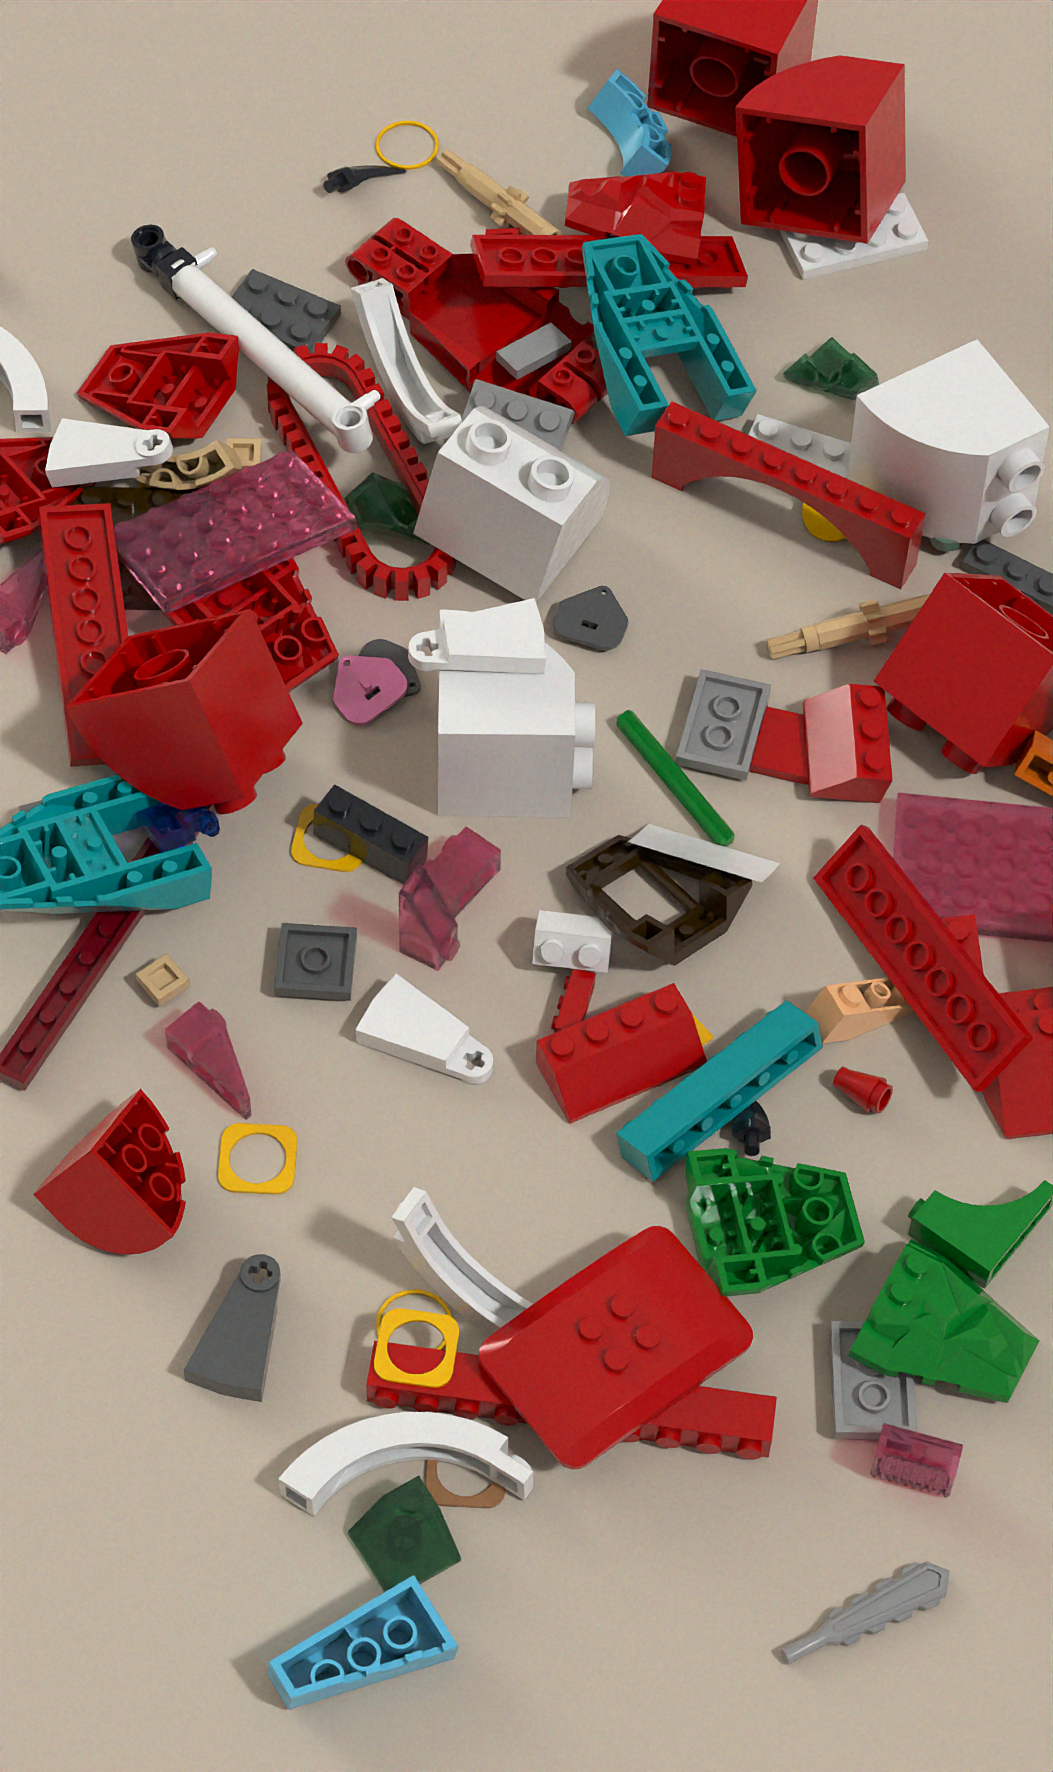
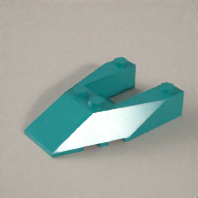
(647, 313)
(68, 862)

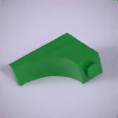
(978, 1236)

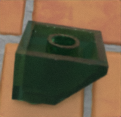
(384, 508)
(405, 1536)

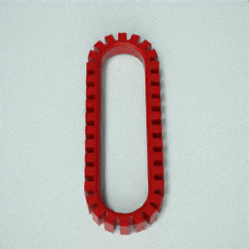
(396, 448)

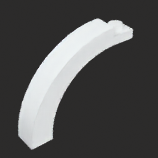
(398, 365)
(25, 385)
(451, 1268)
(401, 1438)

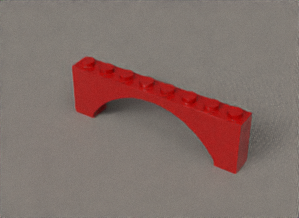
(877, 526)

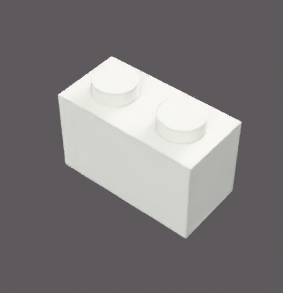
(572, 941)

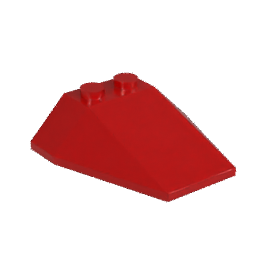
(166, 382)
(27, 487)

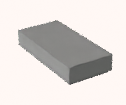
(533, 350)

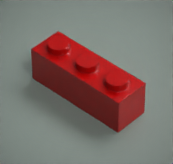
(575, 1002)

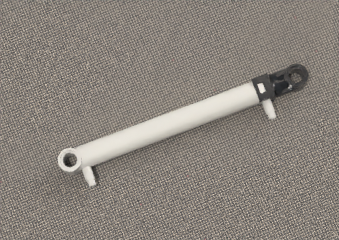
(183, 279)

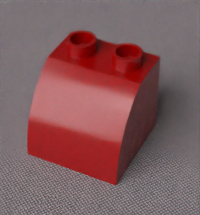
(721, 49)
(823, 148)
(975, 670)
(190, 712)

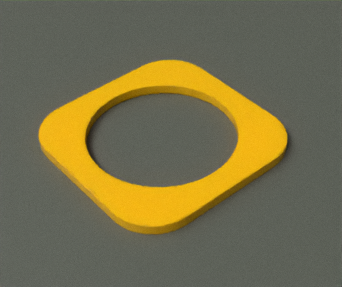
(304, 857)
(238, 1131)
(434, 1379)

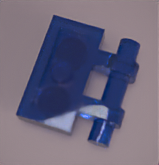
(174, 828)

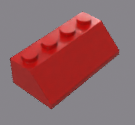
(620, 1053)

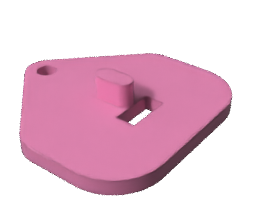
(361, 679)

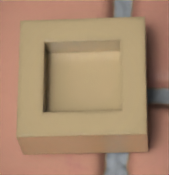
(248, 450)
(163, 980)

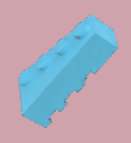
(370, 1645)

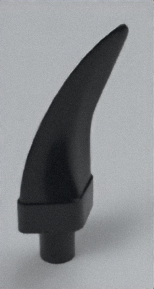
(350, 177)
(751, 1128)

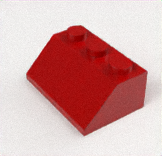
(848, 744)

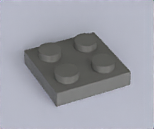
(315, 961)

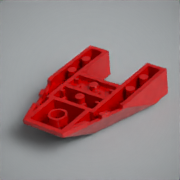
(1024, 1090)

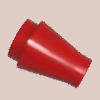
(866, 1090)

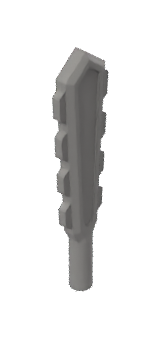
(894, 1600)

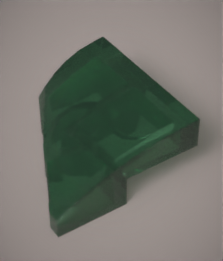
(833, 371)

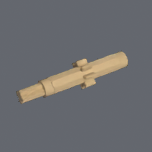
(507, 204)
(869, 623)

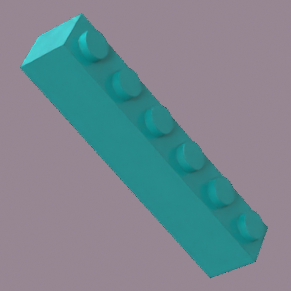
(719, 1090)

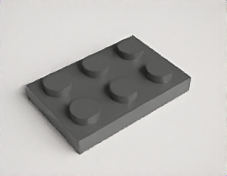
(287, 311)

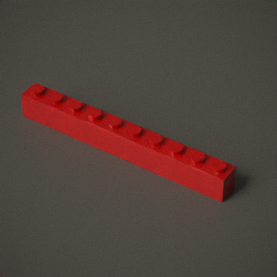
(702, 1419)

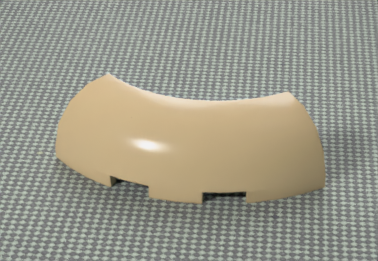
(192, 469)

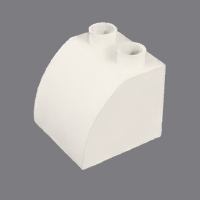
(953, 445)
(509, 503)
(512, 741)

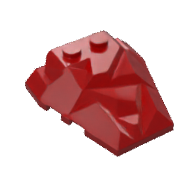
(659, 206)
(283, 614)

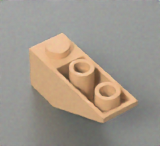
(856, 1008)

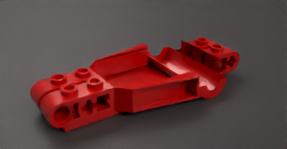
(469, 322)

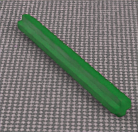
(675, 779)

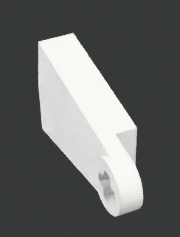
(102, 452)
(485, 640)
(422, 1032)

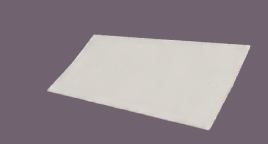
(705, 853)

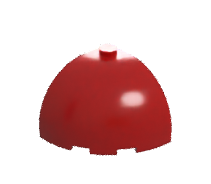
(120, 1182)

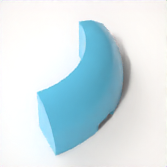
(633, 125)

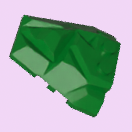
(766, 1220)
(943, 1329)

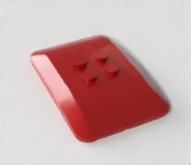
(615, 1346)

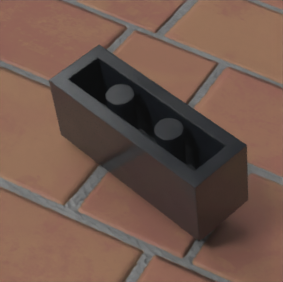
(370, 834)

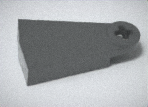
(238, 1341)

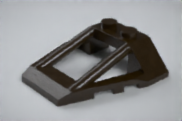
(705, 921)

